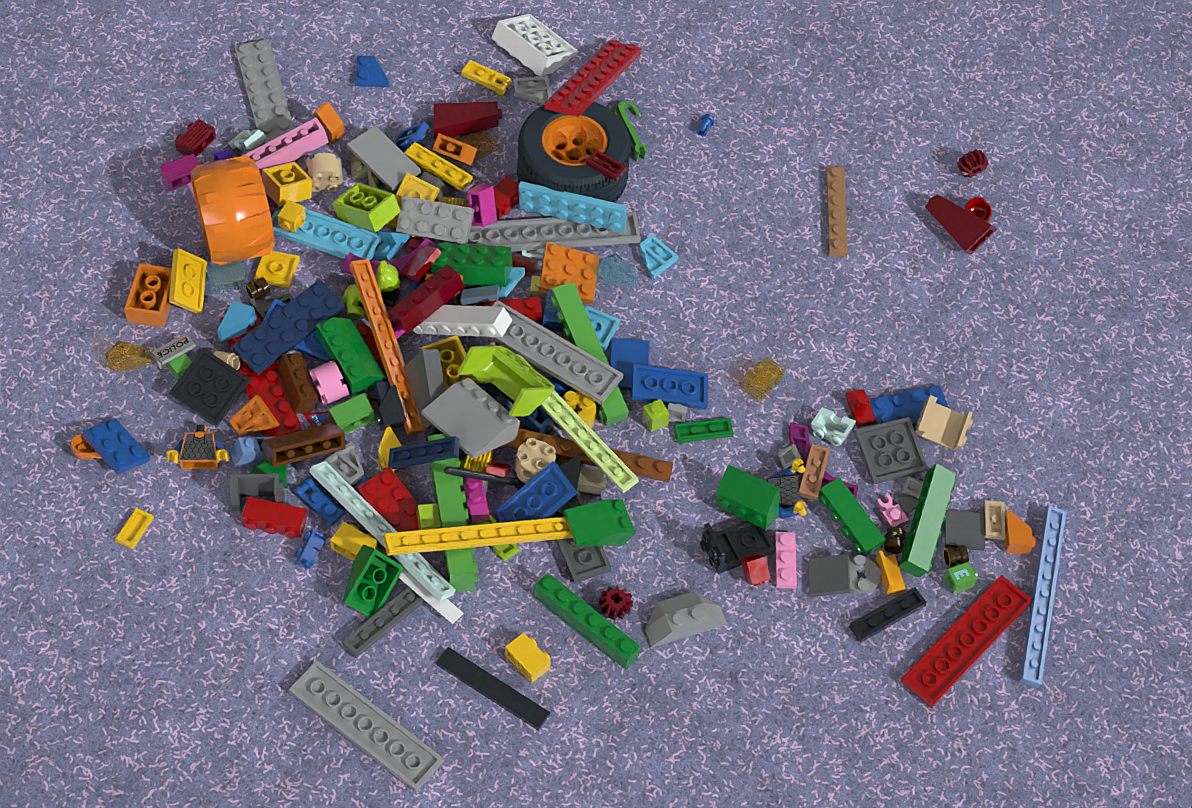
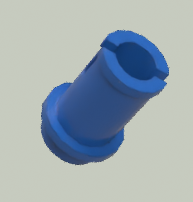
(706, 121)

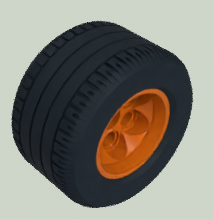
(557, 145)

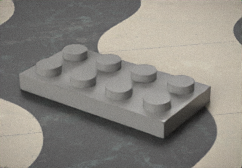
(435, 220)

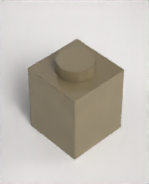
(591, 481)

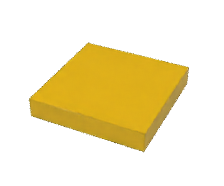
(277, 268)

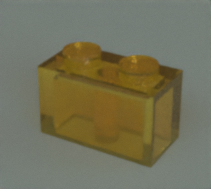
(763, 379)

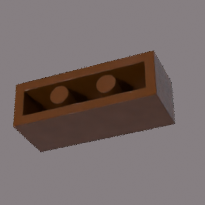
(297, 383)

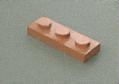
(814, 472)

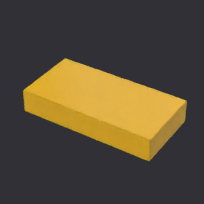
(134, 528)

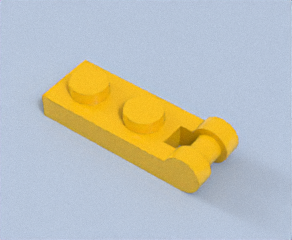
(486, 77)

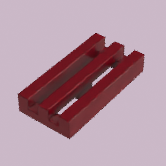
(604, 167)

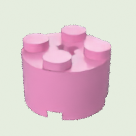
(329, 382)

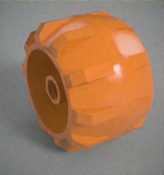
(233, 210)

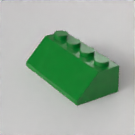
(349, 353)

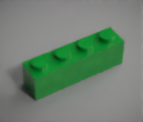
(851, 517)

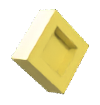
(535, 286)

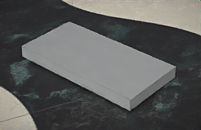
(383, 157)

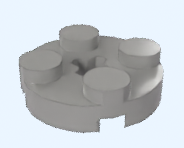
(871, 571)

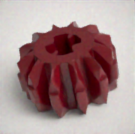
(972, 163)
(610, 608)

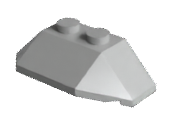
(682, 618)

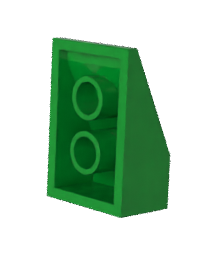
(600, 523)
(370, 581)

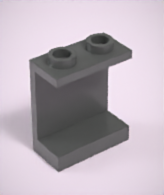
(255, 485)

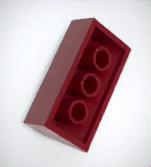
(426, 298)

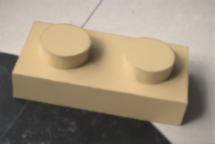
(994, 520)

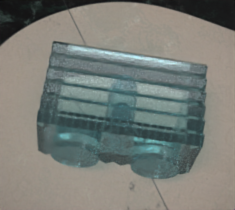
(227, 277)

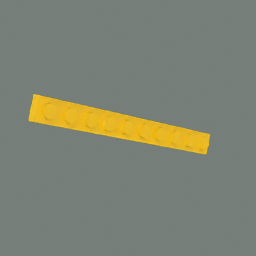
(476, 536)

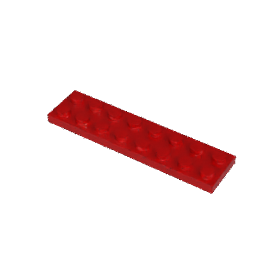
(271, 390)
(966, 641)

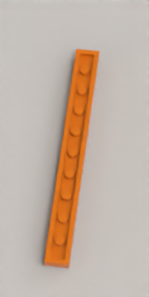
(386, 341)

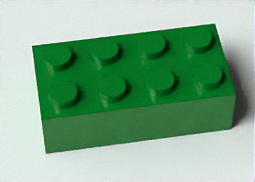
(476, 263)

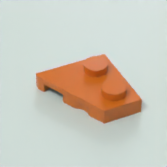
(253, 418)

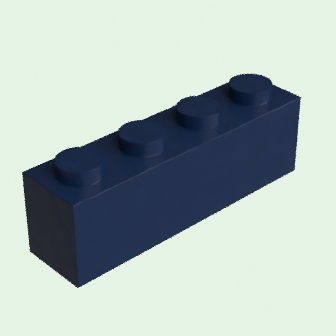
(537, 421)

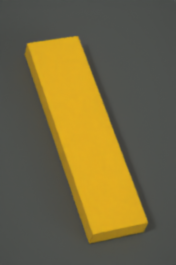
(438, 166)

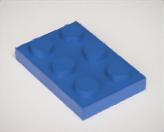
(116, 446)

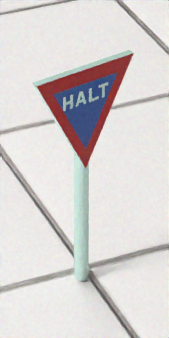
(318, 418)

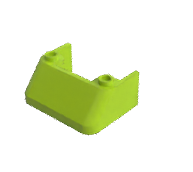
(510, 375)

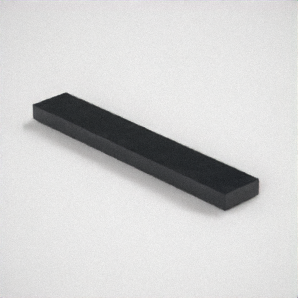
(493, 688)

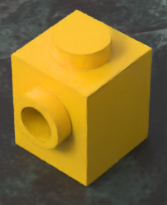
(291, 216)

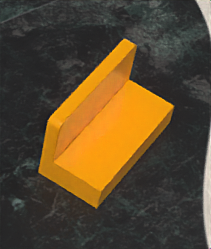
(891, 575)

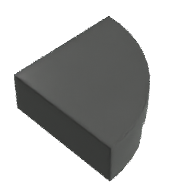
(906, 503)

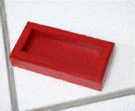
(498, 469)

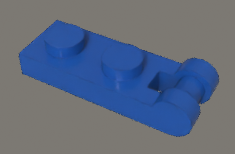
(319, 502)

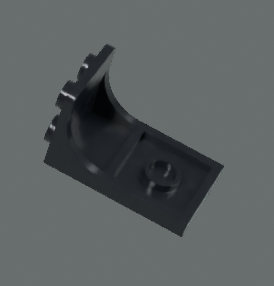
(733, 543)

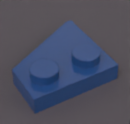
(369, 73)

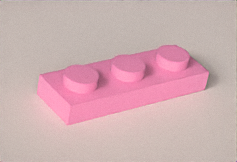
(785, 560)

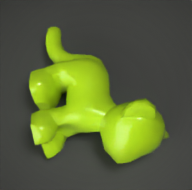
(387, 281)

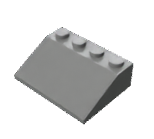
(472, 417)

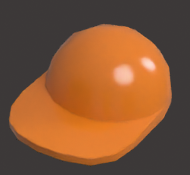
(83, 449)

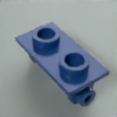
(312, 540)

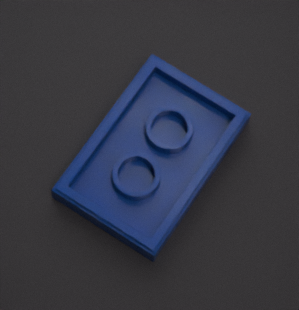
(625, 354)

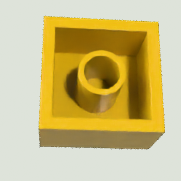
(287, 183)

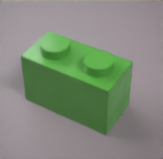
(352, 413)

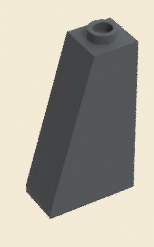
(425, 381)

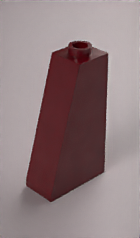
(465, 118)
(962, 225)

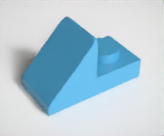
(391, 245)

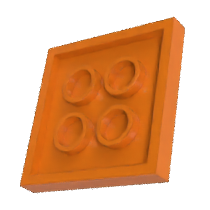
(569, 265)

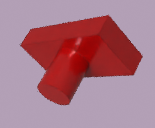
(860, 407)

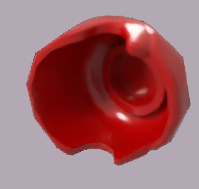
(979, 207)

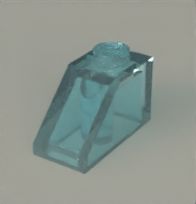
(617, 271)

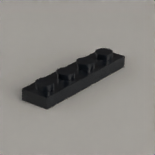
(887, 614)

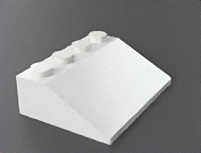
(533, 44)

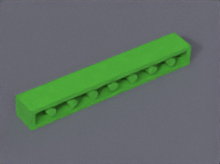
(582, 334)

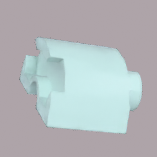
(248, 140)
(831, 427)

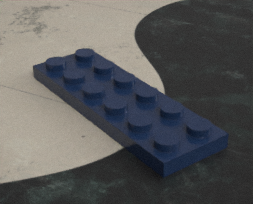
(287, 327)

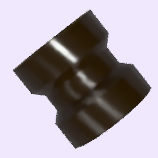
(258, 288)
(894, 540)
(955, 556)

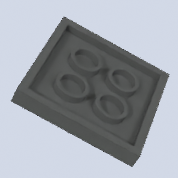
(891, 450)

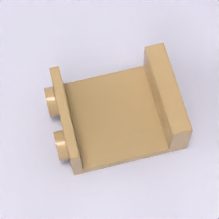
(943, 425)

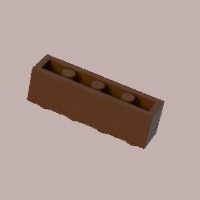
(303, 444)

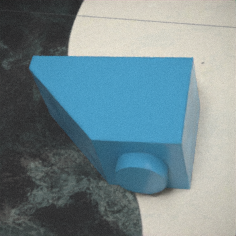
(236, 321)

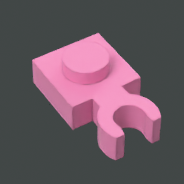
(892, 514)

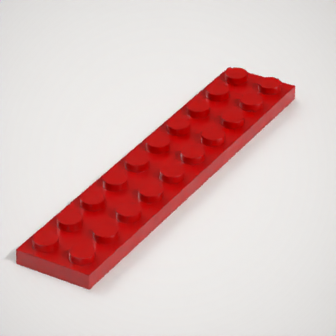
(593, 78)

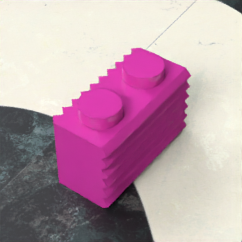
(178, 172)
(482, 200)
(476, 500)

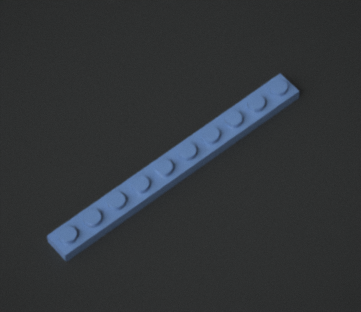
(1043, 597)

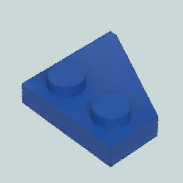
(411, 135)

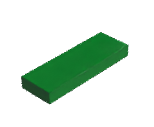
(703, 430)

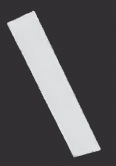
(444, 607)

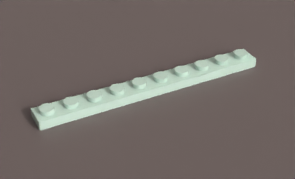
(378, 527)

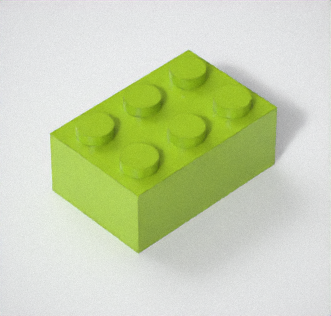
(366, 207)

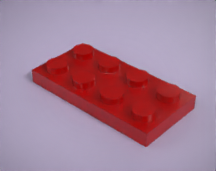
(391, 500)

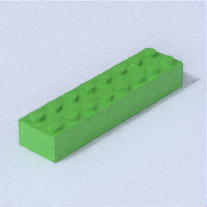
(451, 503)

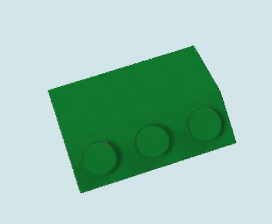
(748, 497)

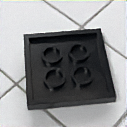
(209, 387)

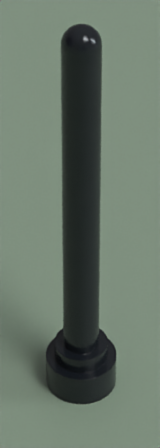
(484, 476)

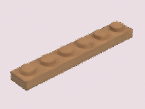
(836, 211)

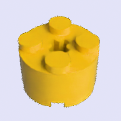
(582, 405)

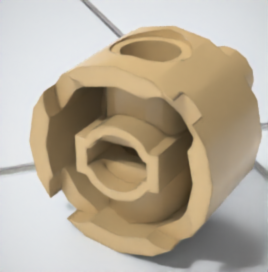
(324, 171)
(533, 458)

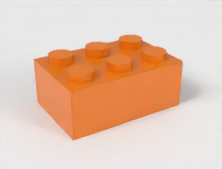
(149, 296)

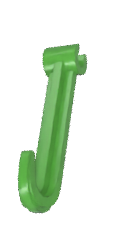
(636, 146)

